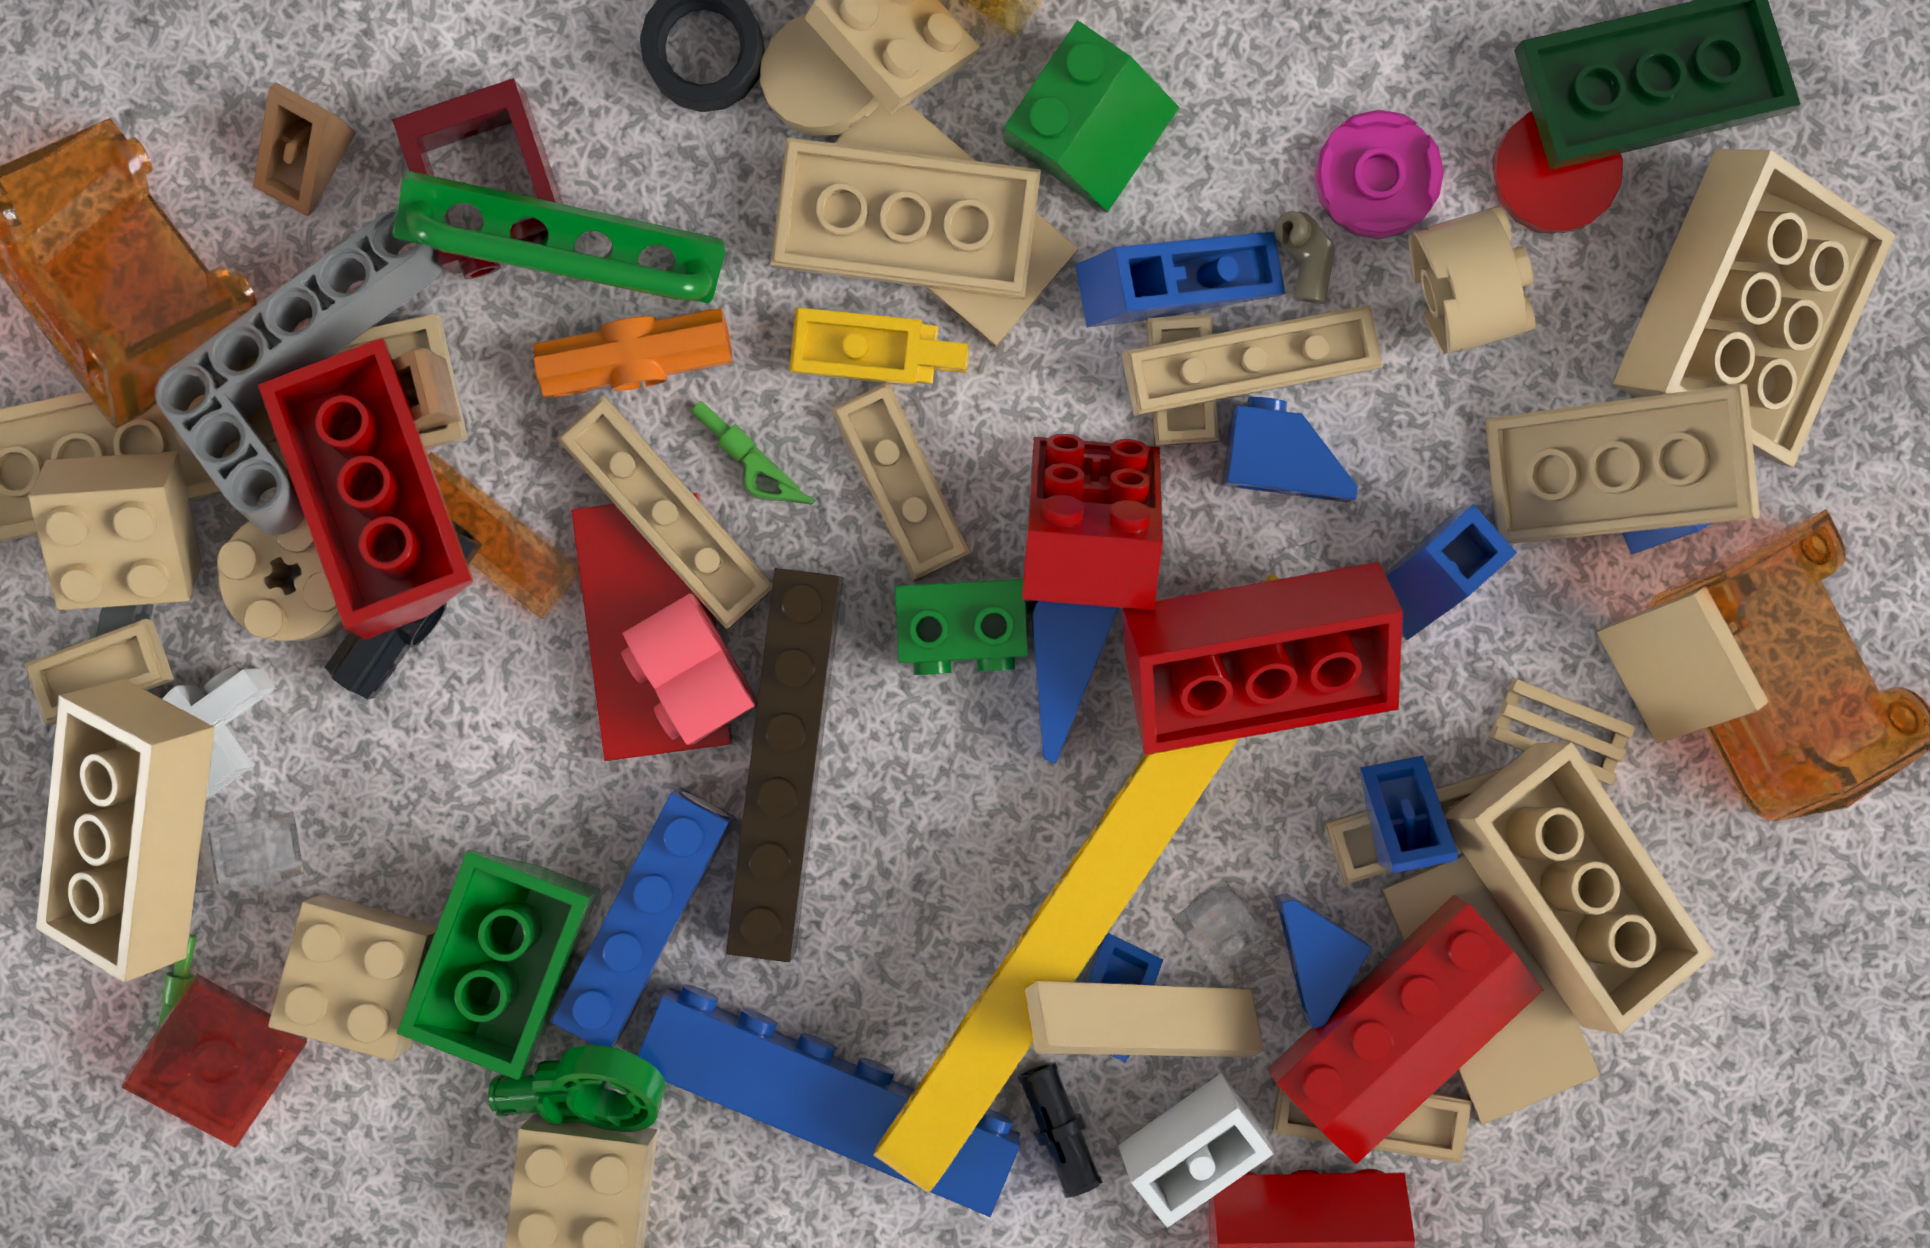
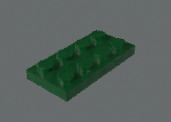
(1655, 78)

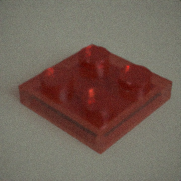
(213, 1061)

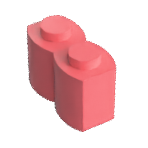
(689, 670)

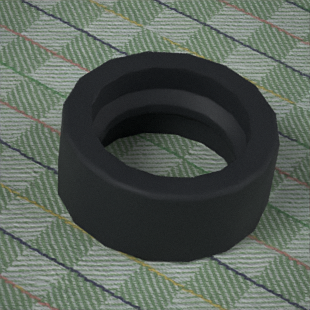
(705, 96)

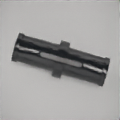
(1060, 1130)

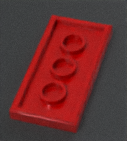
(621, 587)

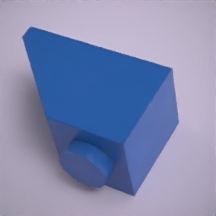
(1282, 454)

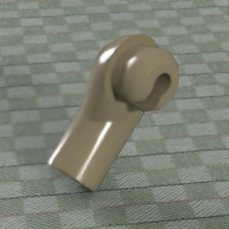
(1310, 250)

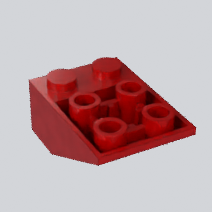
(1094, 523)

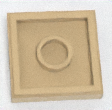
(1682, 666)

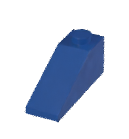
(1178, 277)
(1065, 653)

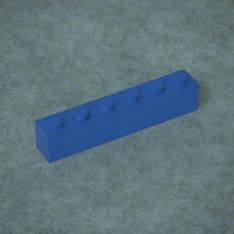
(810, 1091)

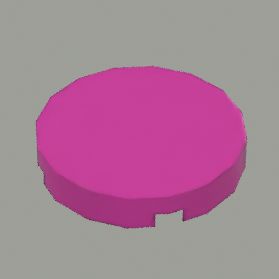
(1364, 193)

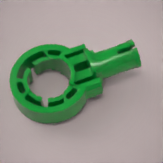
(575, 1090)

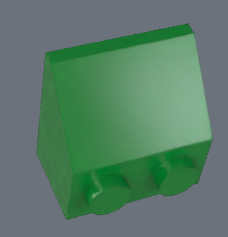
(1090, 117)

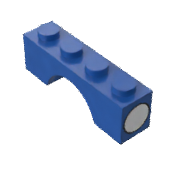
(643, 918)

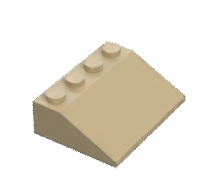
(1758, 295)

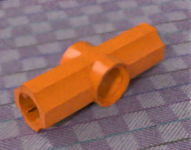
(632, 352)

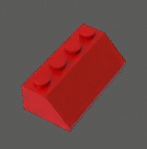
(367, 489)
(1264, 657)
(1405, 1029)

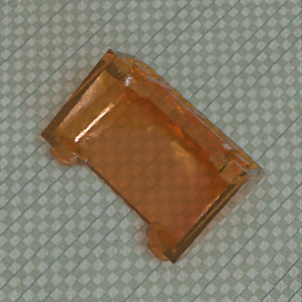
(108, 268)
(1826, 724)

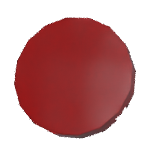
(1548, 198)

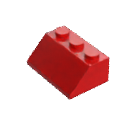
(1313, 1211)

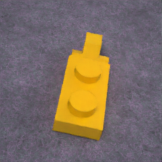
(871, 348)

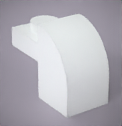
(227, 697)

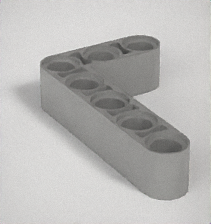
(270, 335)

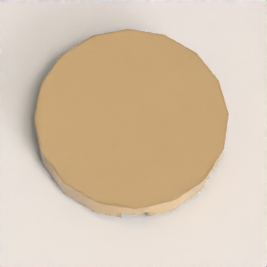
(811, 83)

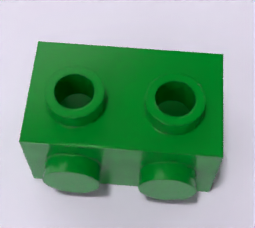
(961, 624)

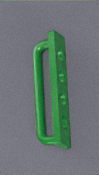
(427, 198)

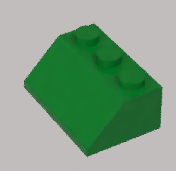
(498, 962)

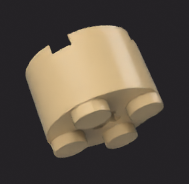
(1472, 280)
(256, 590)

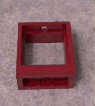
(468, 117)

